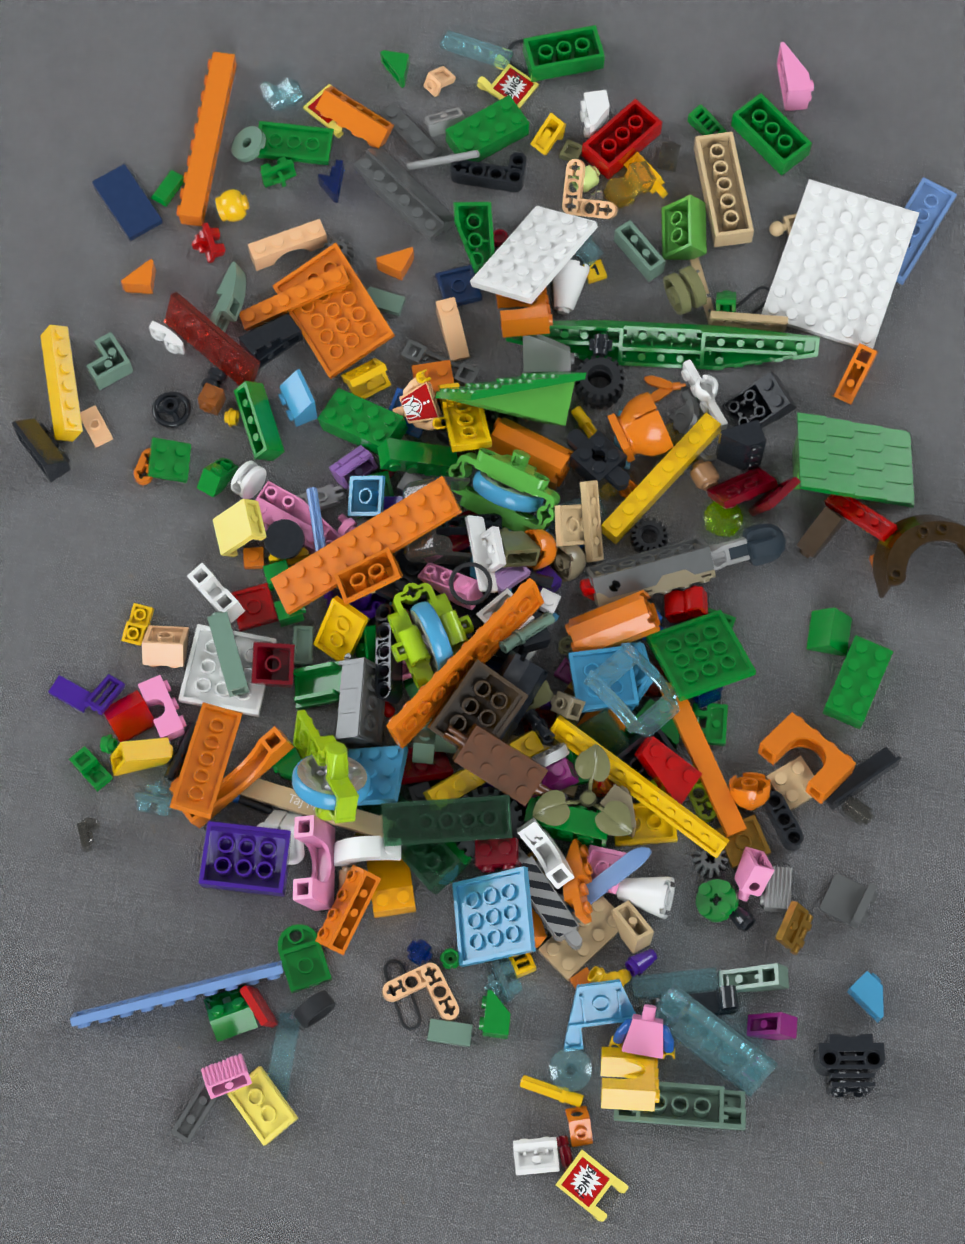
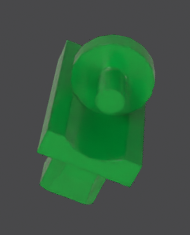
(279, 173)

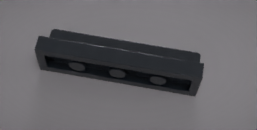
(863, 776)

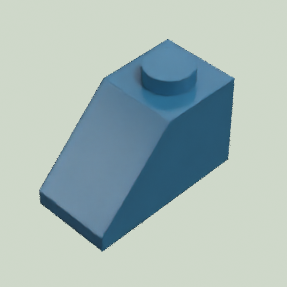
(869, 995)

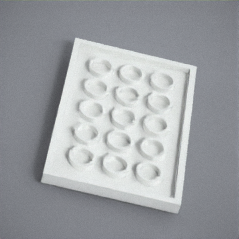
(533, 254)

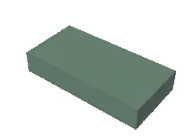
(387, 301)
(303, 639)
(450, 1032)

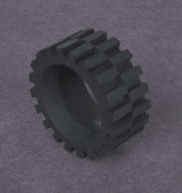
(516, 817)

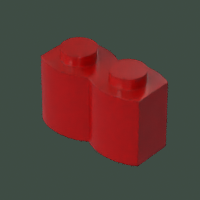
(686, 604)

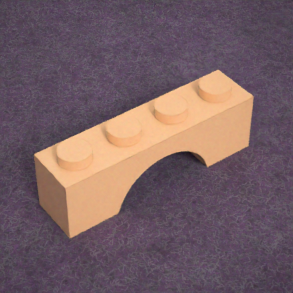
(306, 236)

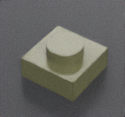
(570, 151)

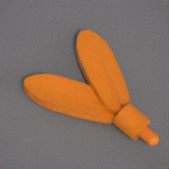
(665, 387)

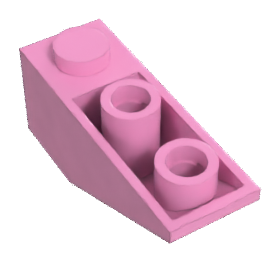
(464, 586)

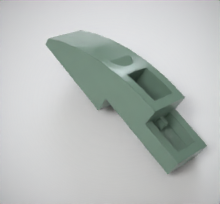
(231, 297)

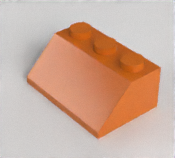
(368, 575)

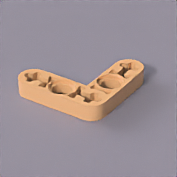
(579, 202)
(422, 982)

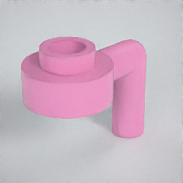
(347, 524)

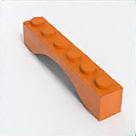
(264, 755)

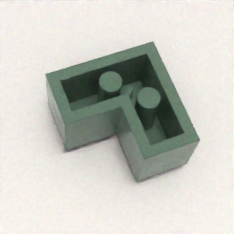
(112, 364)
(426, 744)

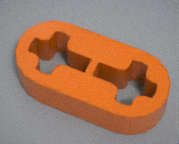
(140, 468)

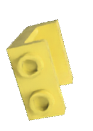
(239, 526)

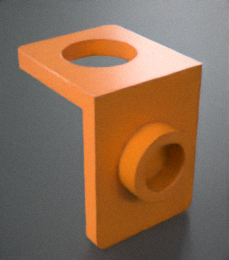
(579, 1126)

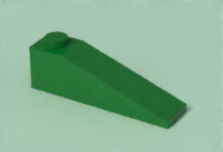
(476, 231)

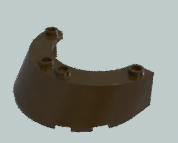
(912, 532)

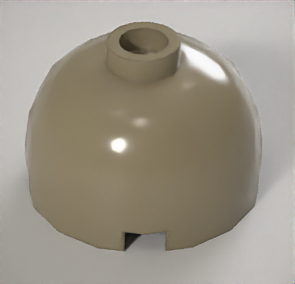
(569, 562)

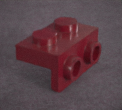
(496, 854)

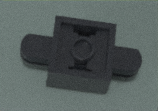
(590, 464)

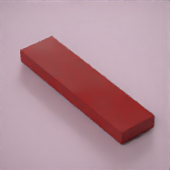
(862, 516)

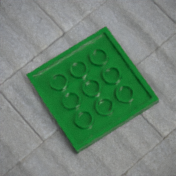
(700, 655)

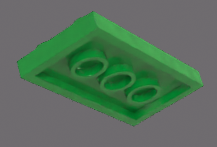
(296, 142)

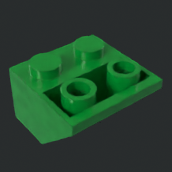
(229, 1014)

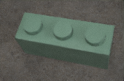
(639, 250)

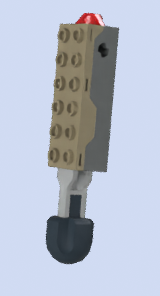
(679, 564)

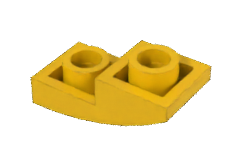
(137, 624)

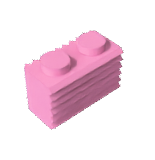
(226, 1076)

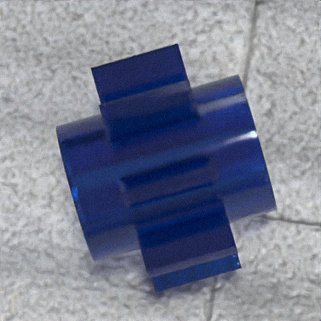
(419, 952)

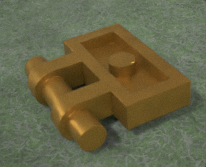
(794, 927)

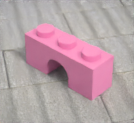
(156, 693)

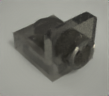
(85, 834)

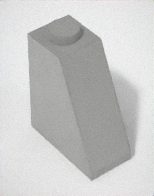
(545, 355)

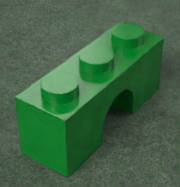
(284, 619)

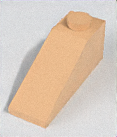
(452, 329)

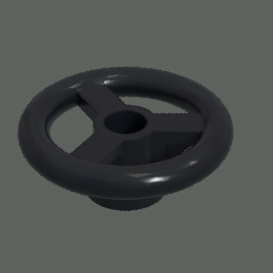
(169, 401)

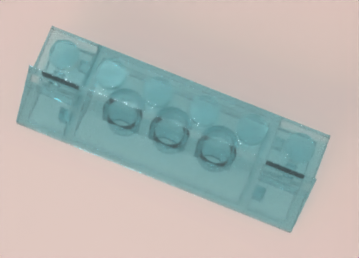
(714, 1040)

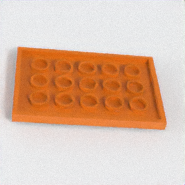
(340, 324)

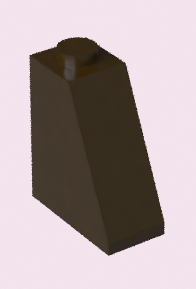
(820, 532)

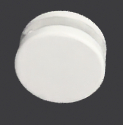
(248, 480)

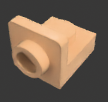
(438, 79)

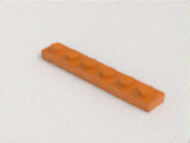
(294, 297)

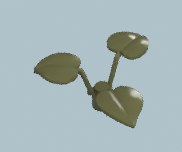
(591, 765)

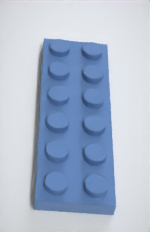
(932, 204)

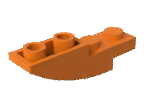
(576, 890)

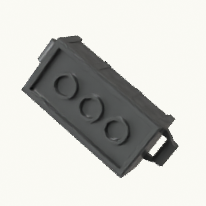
(359, 709)

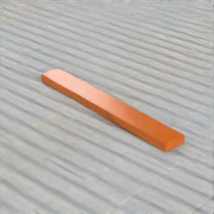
(711, 775)

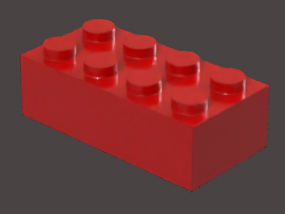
(621, 138)

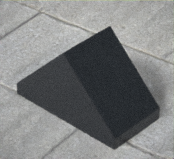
(536, 642)

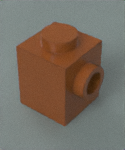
(211, 399)

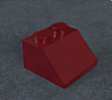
(273, 664)

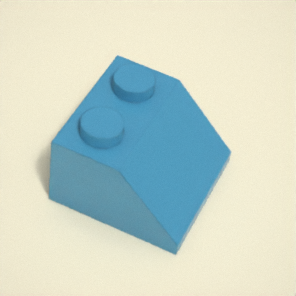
(297, 399)

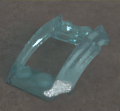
(616, 667)

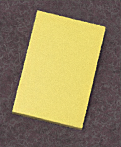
(263, 1106)

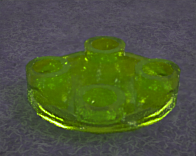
(722, 521)

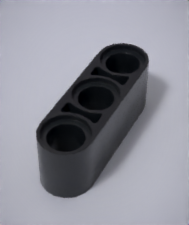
(787, 830)

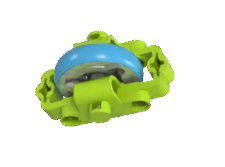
(432, 634)

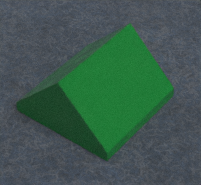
(829, 631)

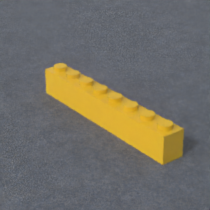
(660, 478)

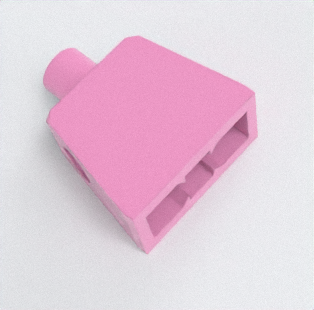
(752, 873)

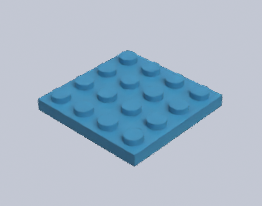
(493, 916)

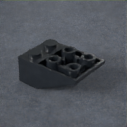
(762, 401)

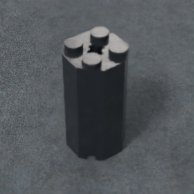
(526, 677)

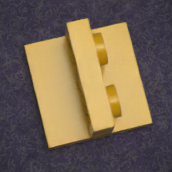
(367, 378)

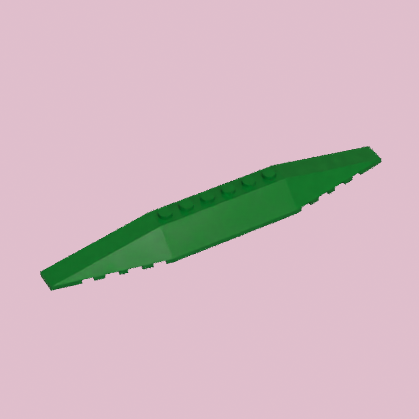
(672, 343)

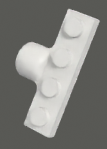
(705, 390)

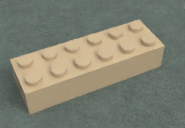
(723, 189)

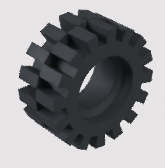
(644, 526)

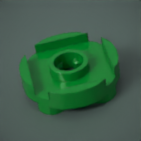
(725, 907)

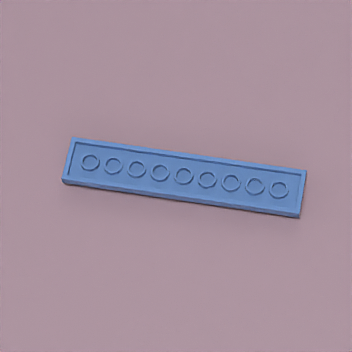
(169, 996)

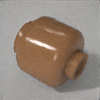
(704, 474)

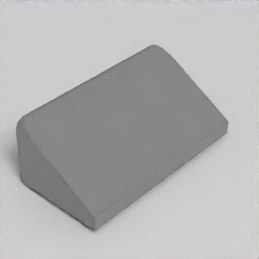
(441, 121)

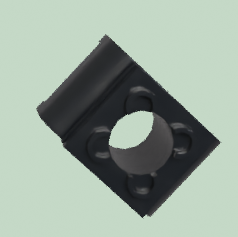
(849, 1064)

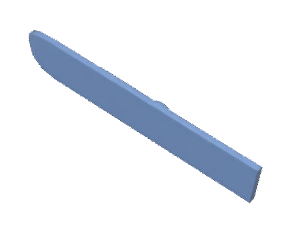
(616, 873)

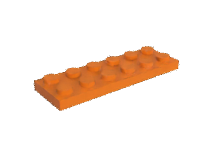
(206, 760)

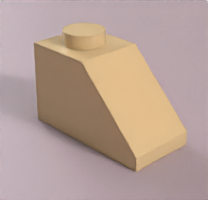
(632, 927)

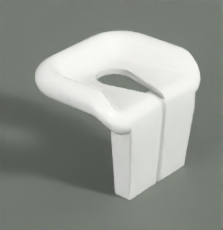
(285, 821)

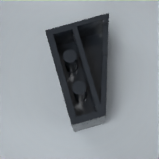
(271, 339)

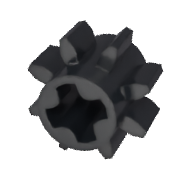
(600, 344)

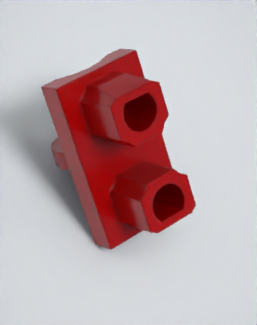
(205, 243)

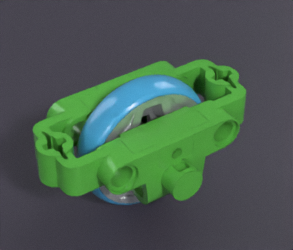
(507, 488)

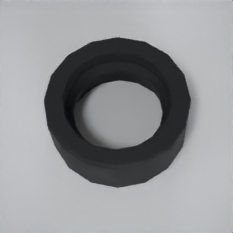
(314, 1009)

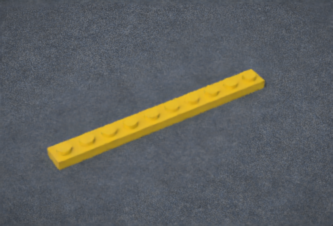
(645, 791)

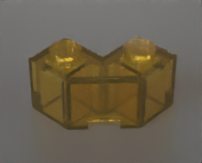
(624, 189)

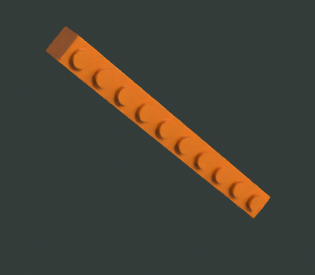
(207, 139)

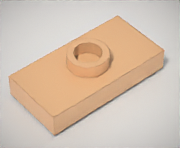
(95, 426)

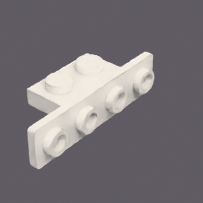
(486, 550)

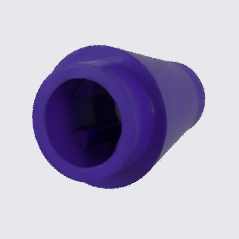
(640, 962)

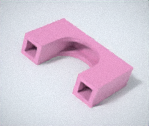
(319, 837)

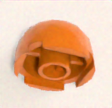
(547, 545)
(750, 790)

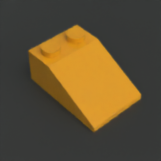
(395, 890)

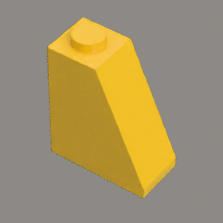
(140, 755)

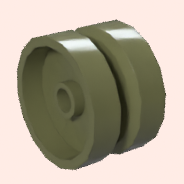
(685, 290)

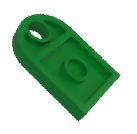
(303, 959)

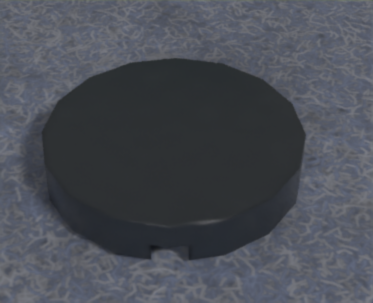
(284, 539)

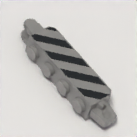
(550, 905)

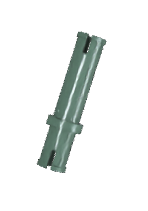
(520, 636)

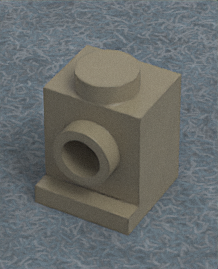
(563, 703)

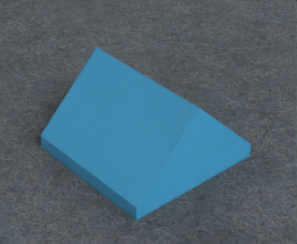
(366, 496)

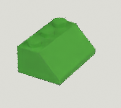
(684, 229)

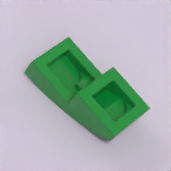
(91, 769)

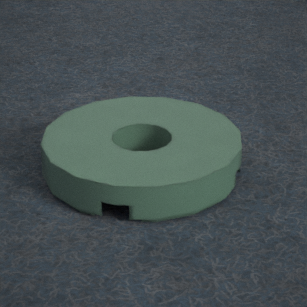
(243, 138)

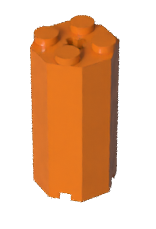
(545, 454)
(614, 623)

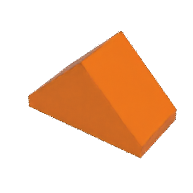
(396, 263)
(141, 279)

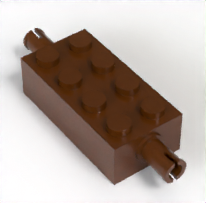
(498, 763)

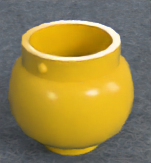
(232, 205)

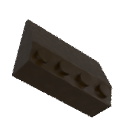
(481, 699)

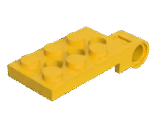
(458, 429)

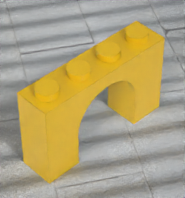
(635, 1093)

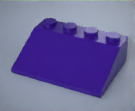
(245, 859)

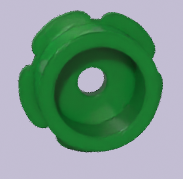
(108, 744)
(445, 956)

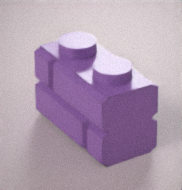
(356, 463)

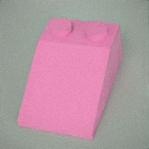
(794, 80)

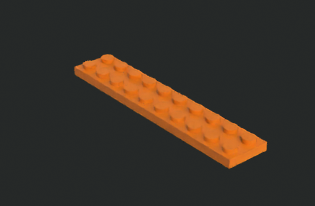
(391, 528)
(482, 645)

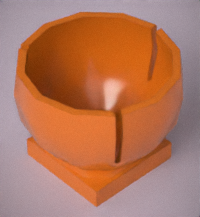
(641, 428)

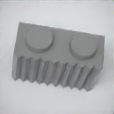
(777, 891)

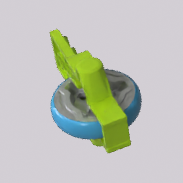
(327, 774)

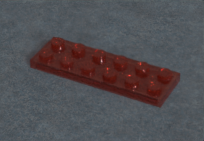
(210, 340)

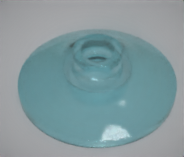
(572, 1059)

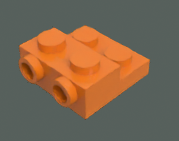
(438, 371)

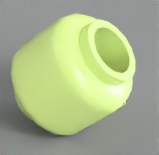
(590, 180)

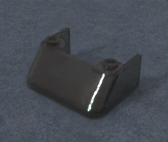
(433, 547)

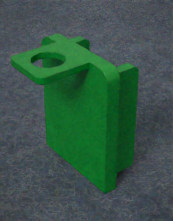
(317, 684)

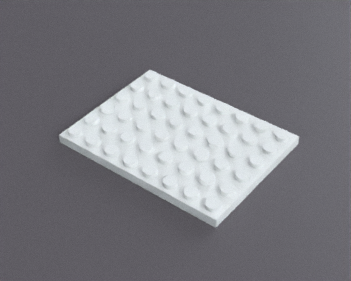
(840, 264)

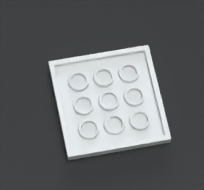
(205, 679)

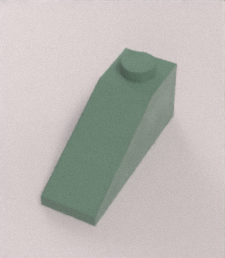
(756, 978)

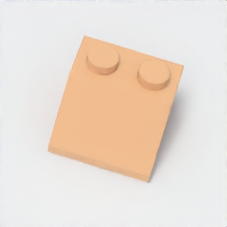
(165, 646)

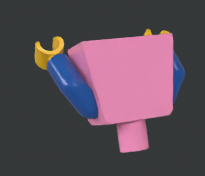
(645, 1035)

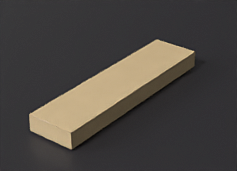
(748, 321)
(591, 521)

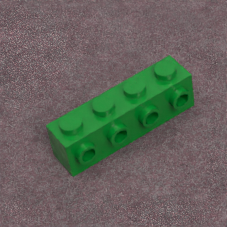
(259, 421)
(416, 457)

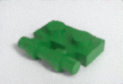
(715, 722)

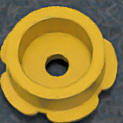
(231, 417)

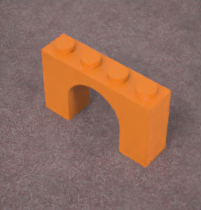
(525, 321)
(795, 733)

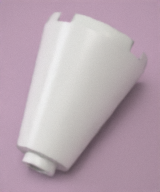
(568, 286)
(648, 894)

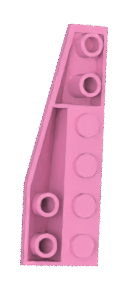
(280, 504)

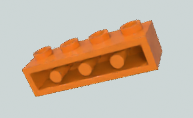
(354, 116)
(347, 909)

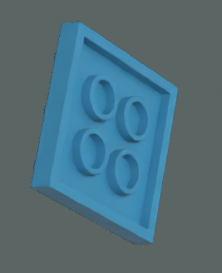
(583, 662)
(385, 771)

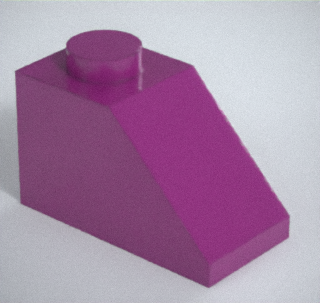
(772, 1026)

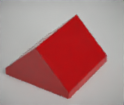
(129, 716)

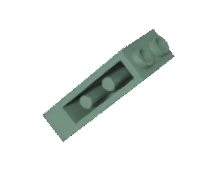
(228, 653)

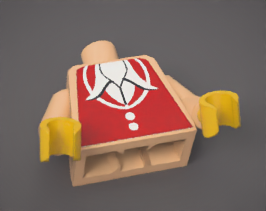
(420, 404)

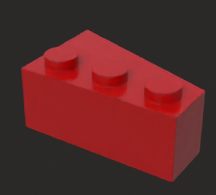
(667, 769)

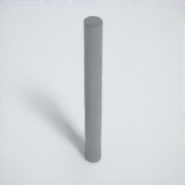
(443, 160)

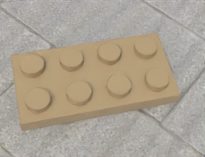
(594, 938)

